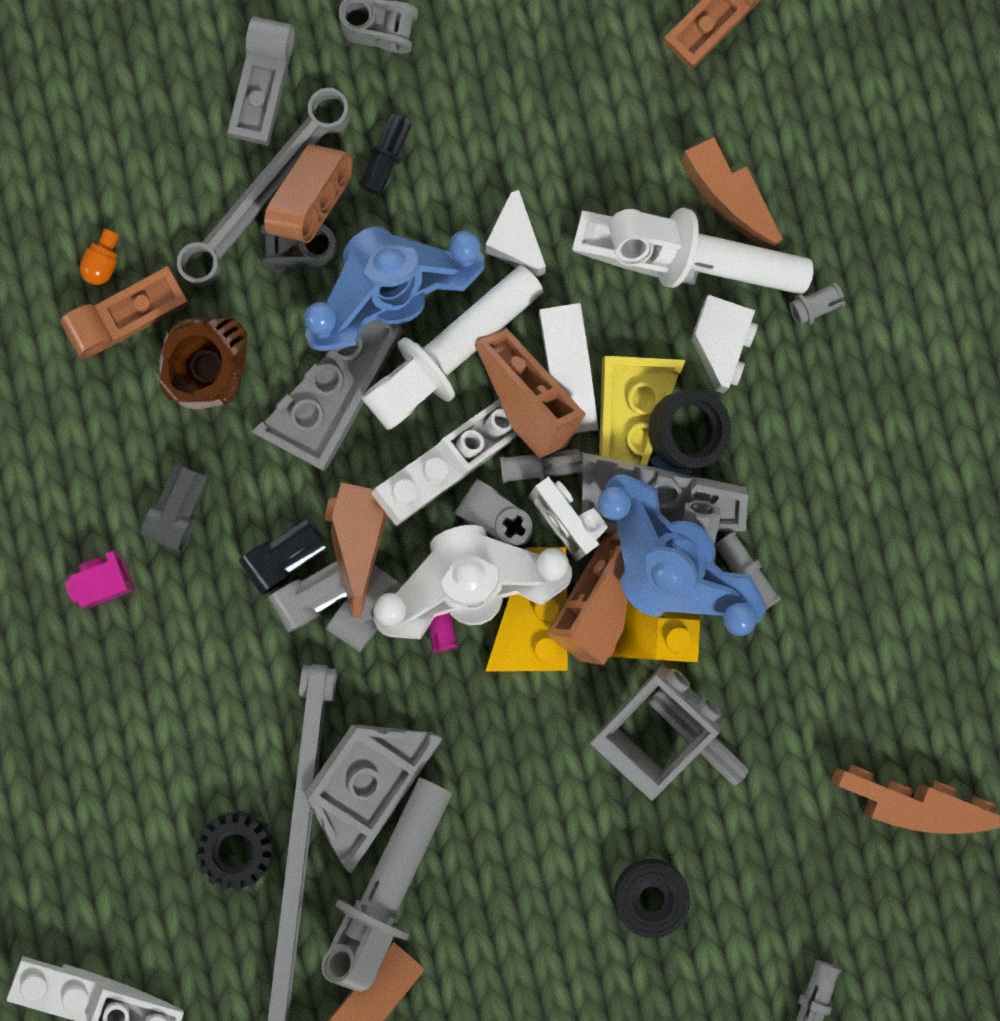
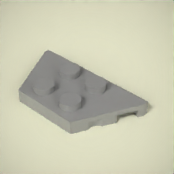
(365, 784)

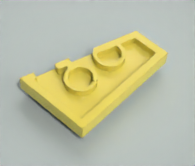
(627, 400)

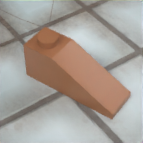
(530, 396)
(356, 538)
(595, 608)

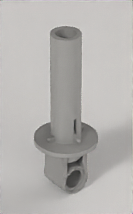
(371, 922)

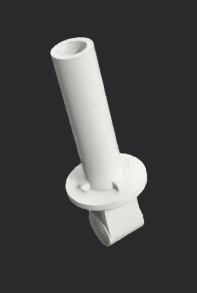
(676, 247)
(427, 367)

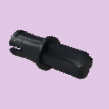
(385, 154)

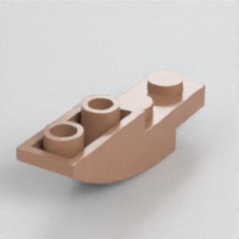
(930, 810)

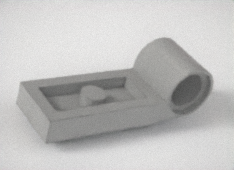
(262, 80)

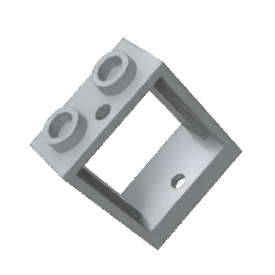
(631, 759)

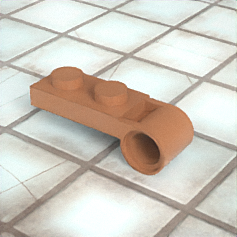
(705, 28)
(123, 314)

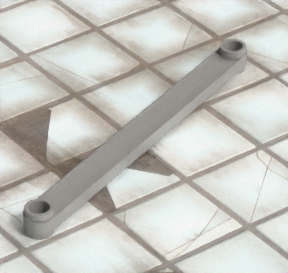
(317, 686)

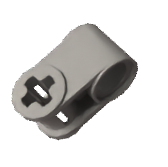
(381, 24)
(491, 511)

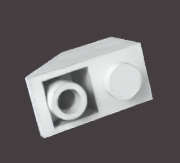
(719, 339)

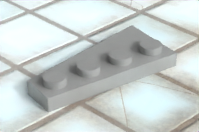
(326, 402)
(672, 487)

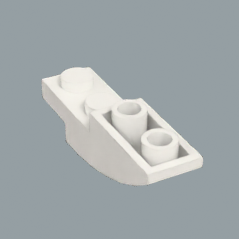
(445, 464)
(84, 995)

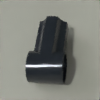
(276, 560)

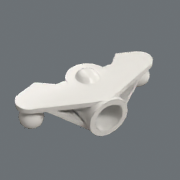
(469, 580)

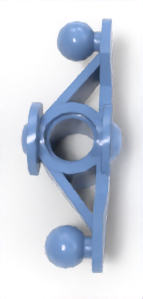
(388, 282)
(672, 563)

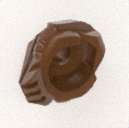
(203, 362)

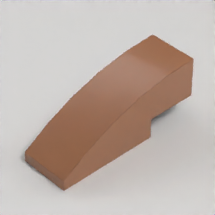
(731, 194)

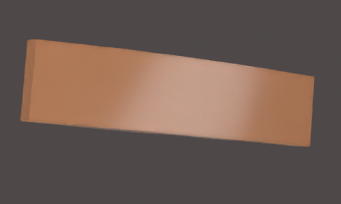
(392, 982)

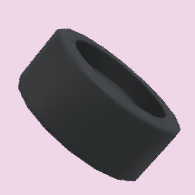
(717, 433)

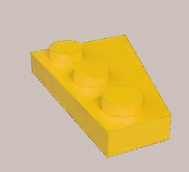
(523, 636)

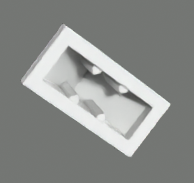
(514, 238)

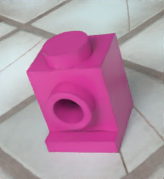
(100, 581)

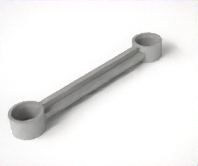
(262, 188)

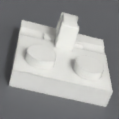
(574, 531)

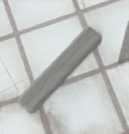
(688, 727)

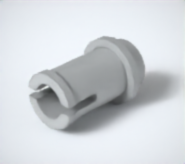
(818, 303)

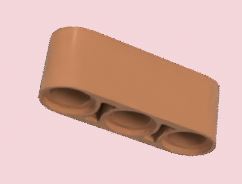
(308, 193)

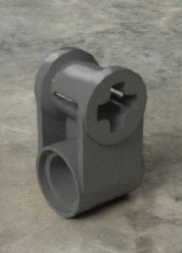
(288, 254)

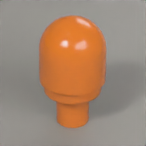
(100, 259)

